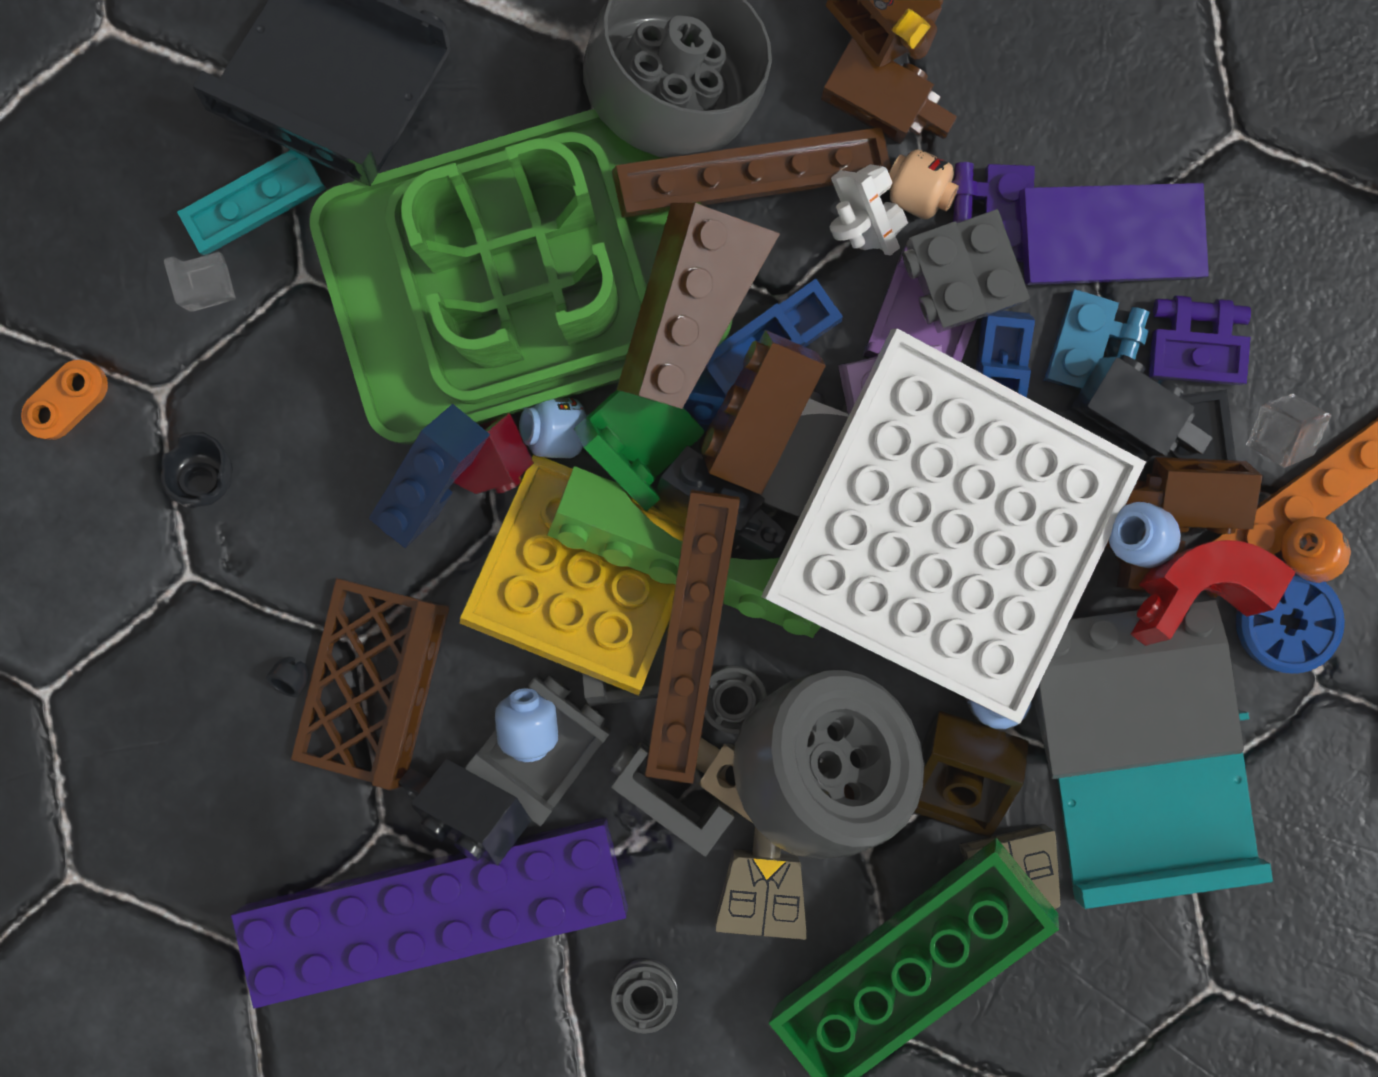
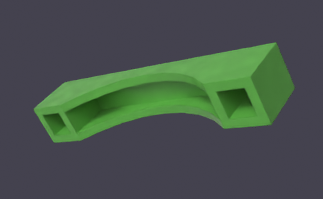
(604, 521)

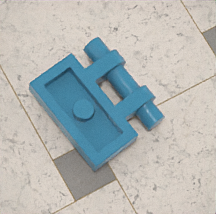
(1084, 336)

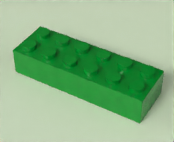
(915, 966)

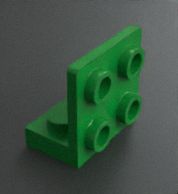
(637, 440)

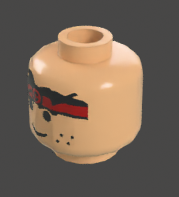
(922, 184)

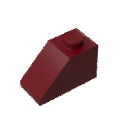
(499, 460)

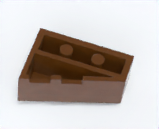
(760, 411)

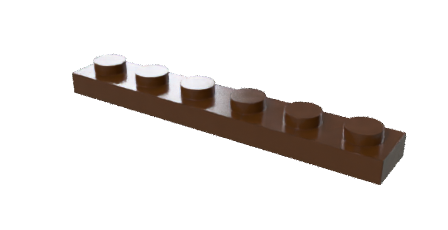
(745, 171)
(692, 635)

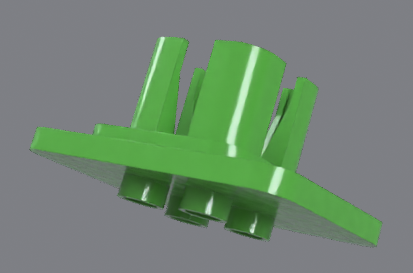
(488, 275)

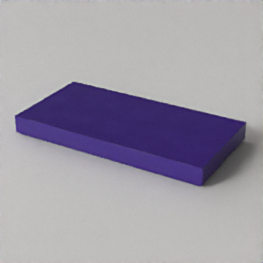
(1113, 233)

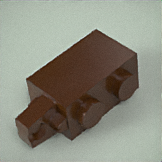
(886, 96)
(1203, 492)

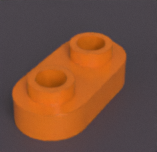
(65, 403)

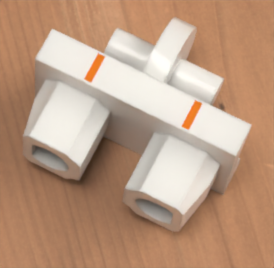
(861, 212)

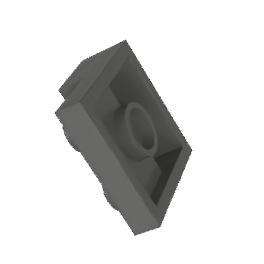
(965, 271)

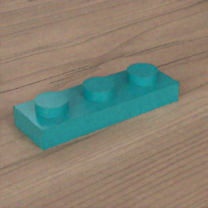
(251, 201)

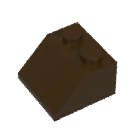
(970, 773)

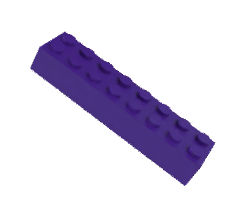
(429, 913)

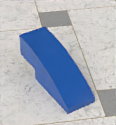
(799, 319)
(1006, 349)

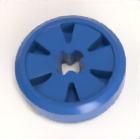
(1301, 648)

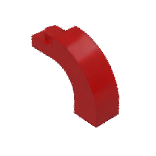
(1232, 569)

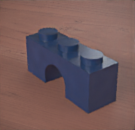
(426, 473)

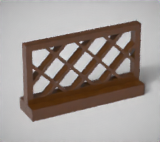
(408, 692)

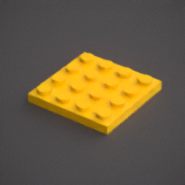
(565, 598)

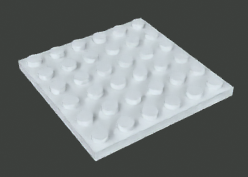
(954, 527)

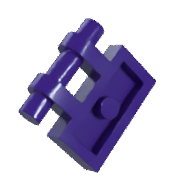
(998, 192)
(1196, 355)

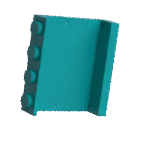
(1161, 831)

